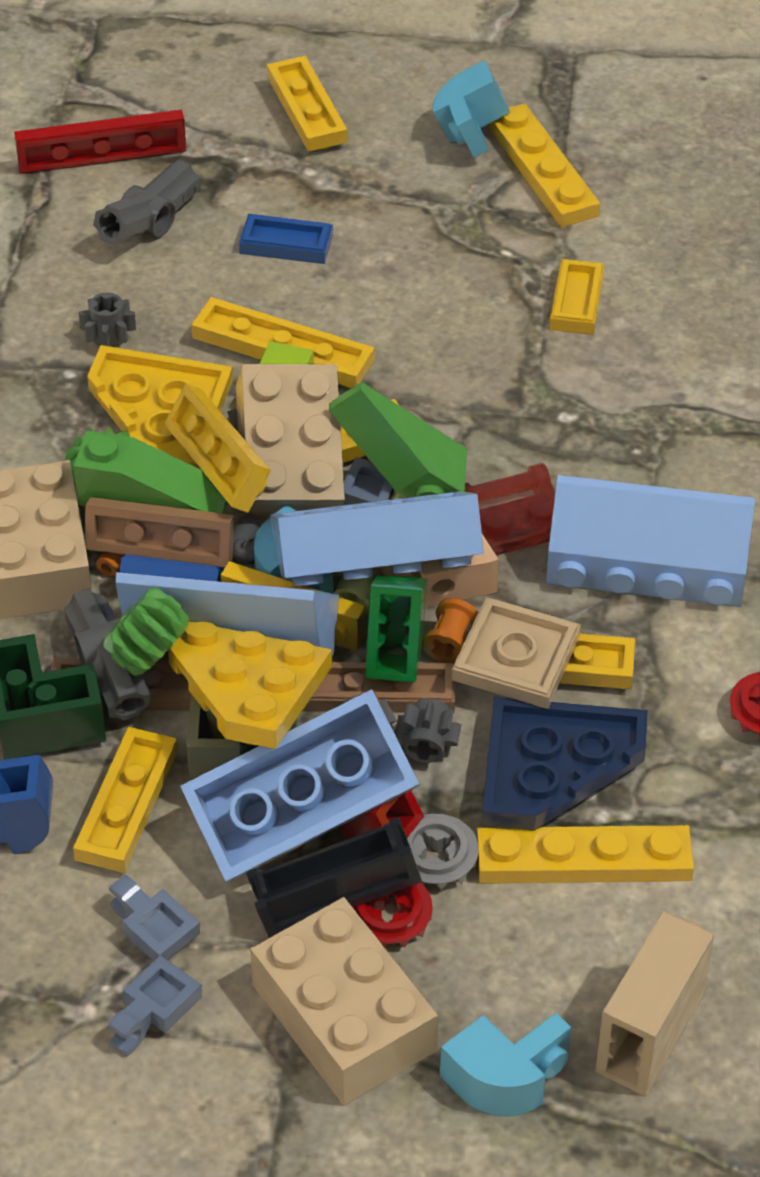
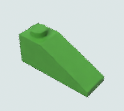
(400, 445)
(138, 473)

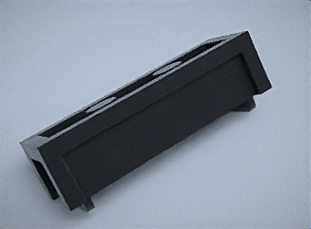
(351, 869)

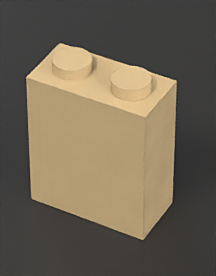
(654, 1003)

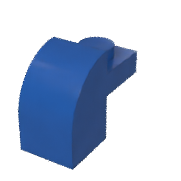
(25, 802)

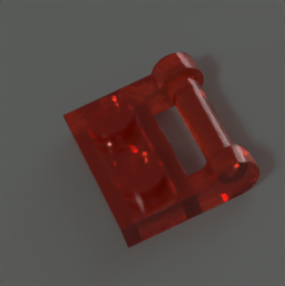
(519, 521)

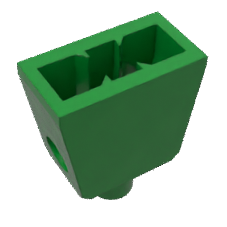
(395, 621)

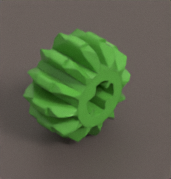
(146, 631)

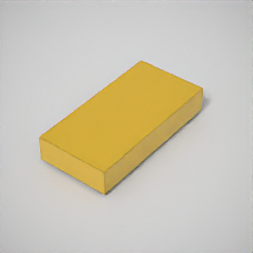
(577, 296)

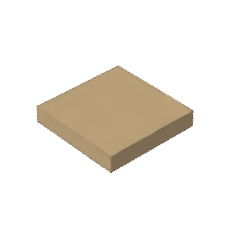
(516, 652)

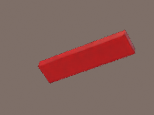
(100, 141)

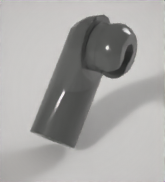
(243, 541)

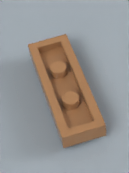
(159, 532)

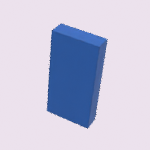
(286, 238)
(169, 568)

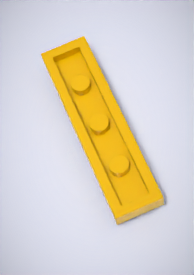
(545, 166)
(251, 331)
(217, 448)
(585, 854)

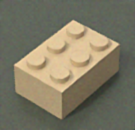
(290, 428)
(40, 540)
(344, 1000)

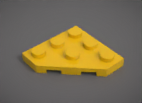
(143, 387)
(249, 679)

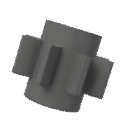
(107, 320)
(427, 730)

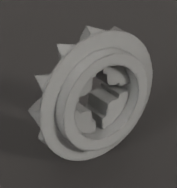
(460, 847)

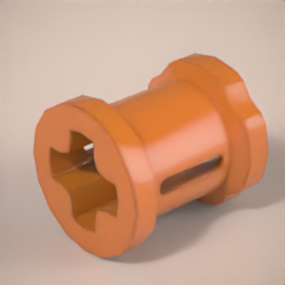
(451, 629)

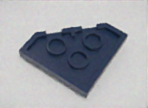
(555, 758)

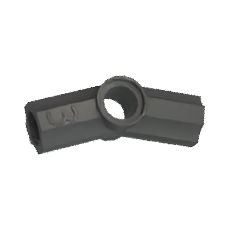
(148, 208)
(90, 622)

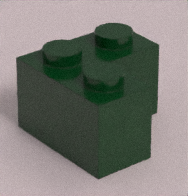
(45, 708)

